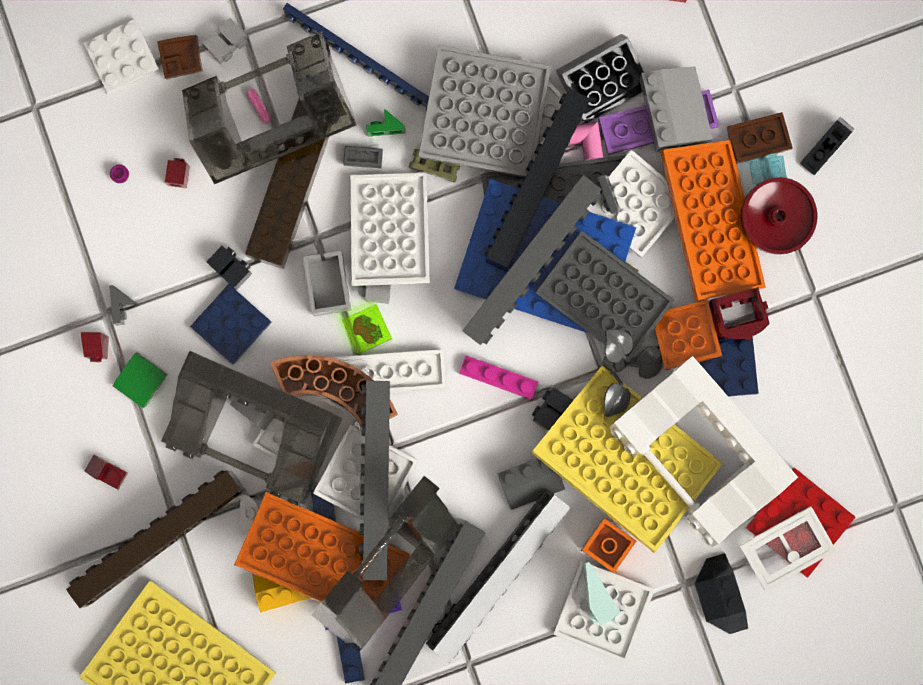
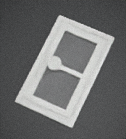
(787, 548)

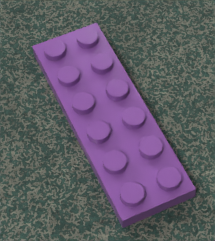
(632, 127)

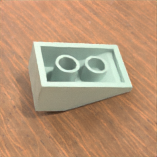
(598, 599)

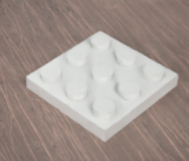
(121, 56)

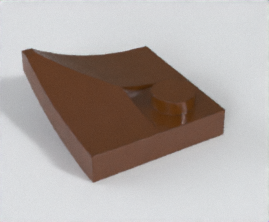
(180, 56)

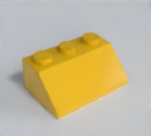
(272, 595)

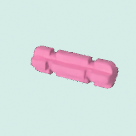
(258, 106)

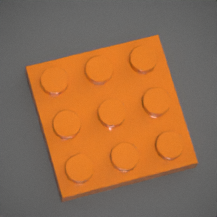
(687, 333)

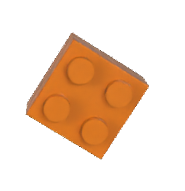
(608, 545)

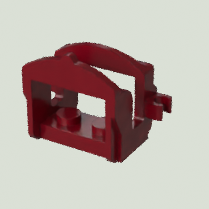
(743, 330)

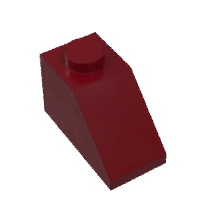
(95, 346)

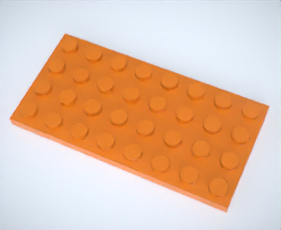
(708, 216)
(306, 550)

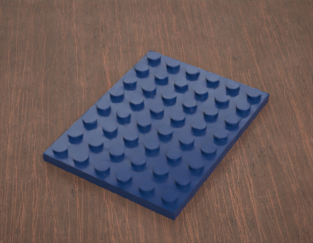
(481, 278)

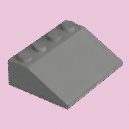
(675, 107)

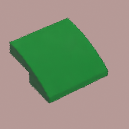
(140, 380)

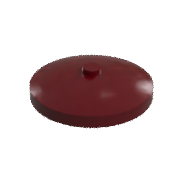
(779, 216)

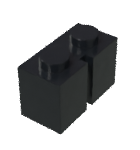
(229, 268)
(552, 408)

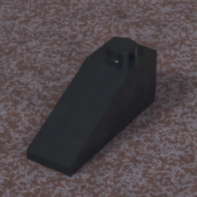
(827, 145)

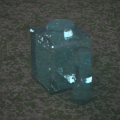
(772, 167)

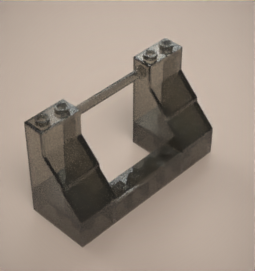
(215, 132)
(200, 399)
(423, 523)

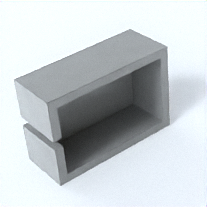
(327, 283)

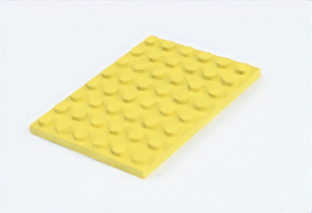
(618, 483)
(171, 645)

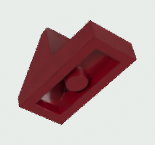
(105, 472)

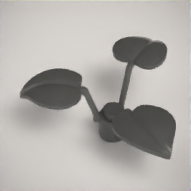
(616, 347)

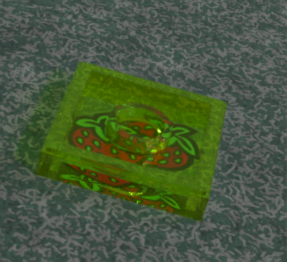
(367, 329)

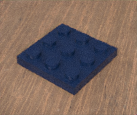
(231, 324)
(735, 368)

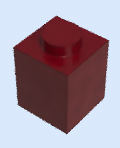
(177, 173)

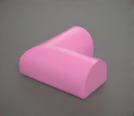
(589, 136)

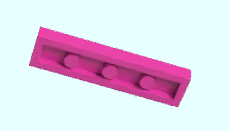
(498, 377)

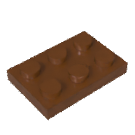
(759, 137)

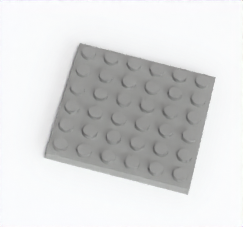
(484, 111)

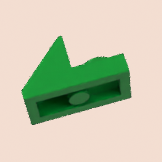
(390, 127)

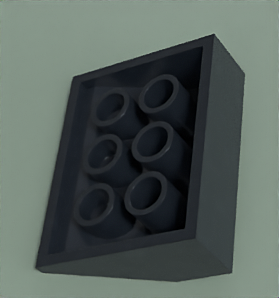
(604, 75)

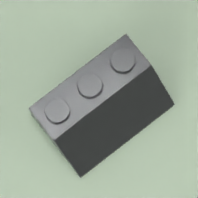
(528, 482)

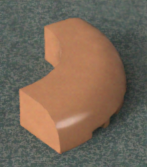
(324, 378)

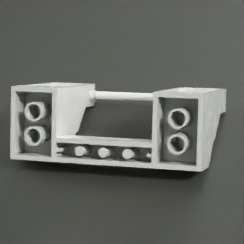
(744, 492)

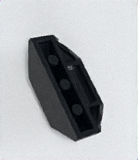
(721, 595)

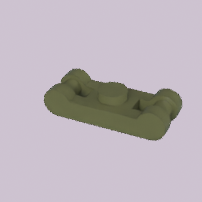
(434, 167)

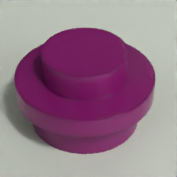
(119, 173)

